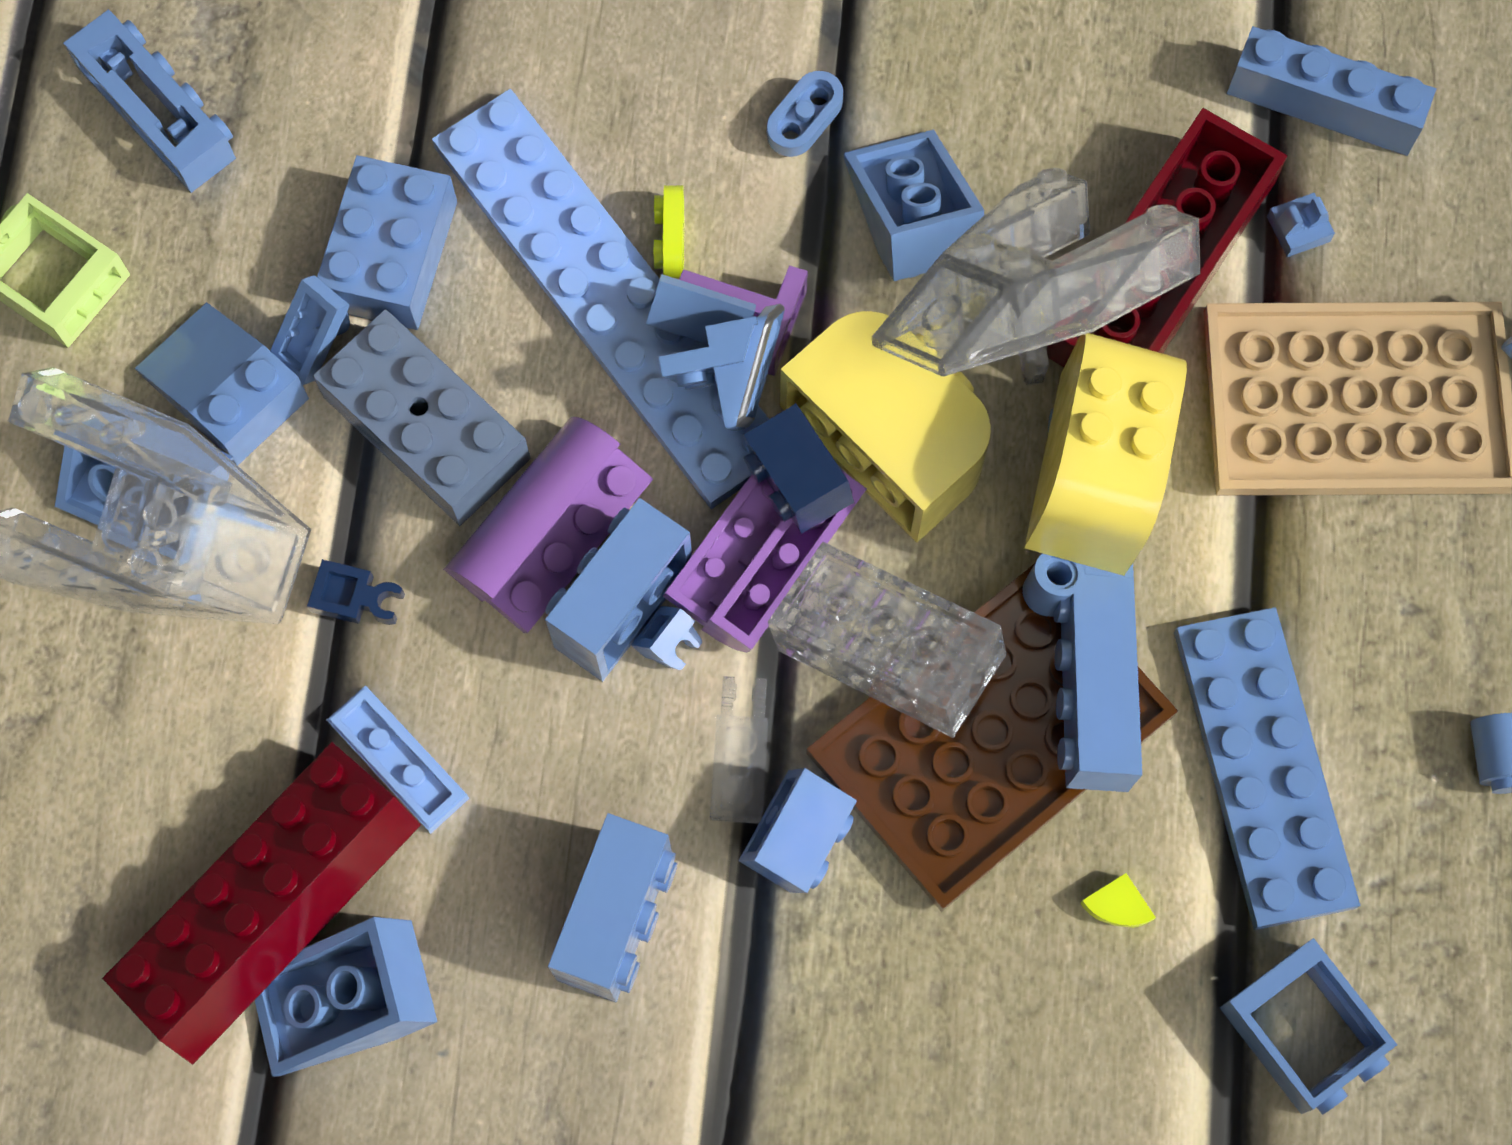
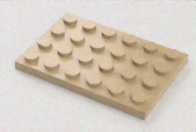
(1359, 398)

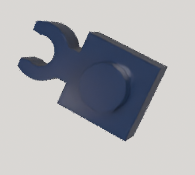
(347, 591)

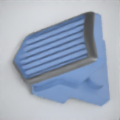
(739, 360)

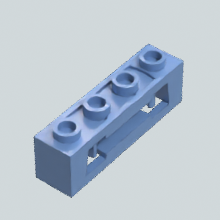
(106, 46)

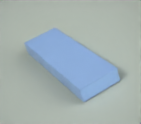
(398, 759)

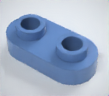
(802, 116)

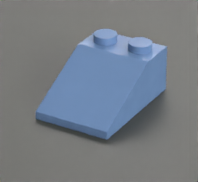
(912, 200)
(224, 382)
(346, 996)

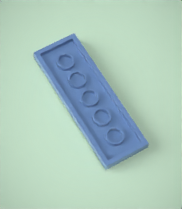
(1266, 769)

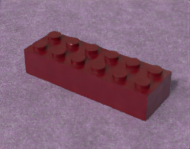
(1221, 180)
(261, 903)

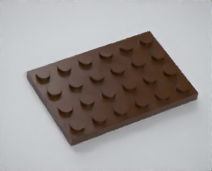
(970, 799)

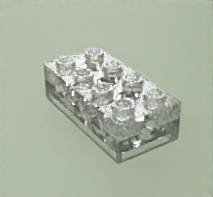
(888, 638)

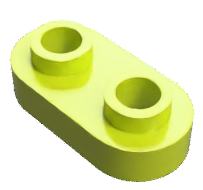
(669, 211)

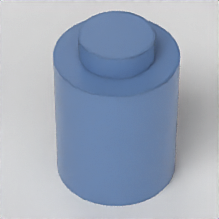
(1494, 751)

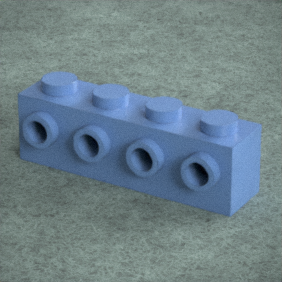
(1331, 90)

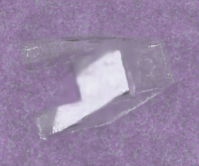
(1001, 295)
(177, 525)

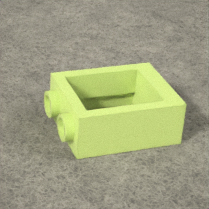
(85, 292)

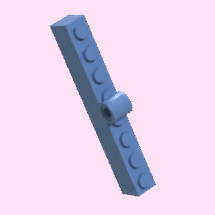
(1097, 669)

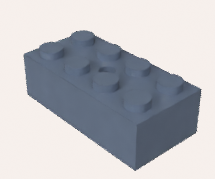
(422, 417)

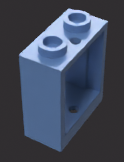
(1345, 1000)

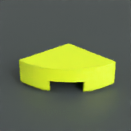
(1119, 904)

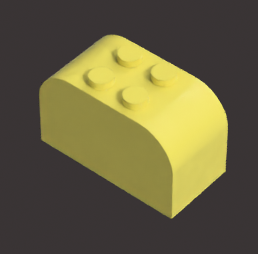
(890, 422)
(1107, 453)

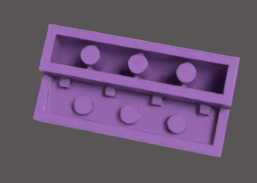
(548, 522)
(748, 565)

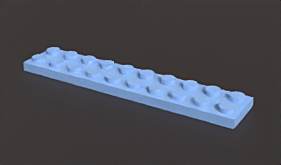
(593, 282)

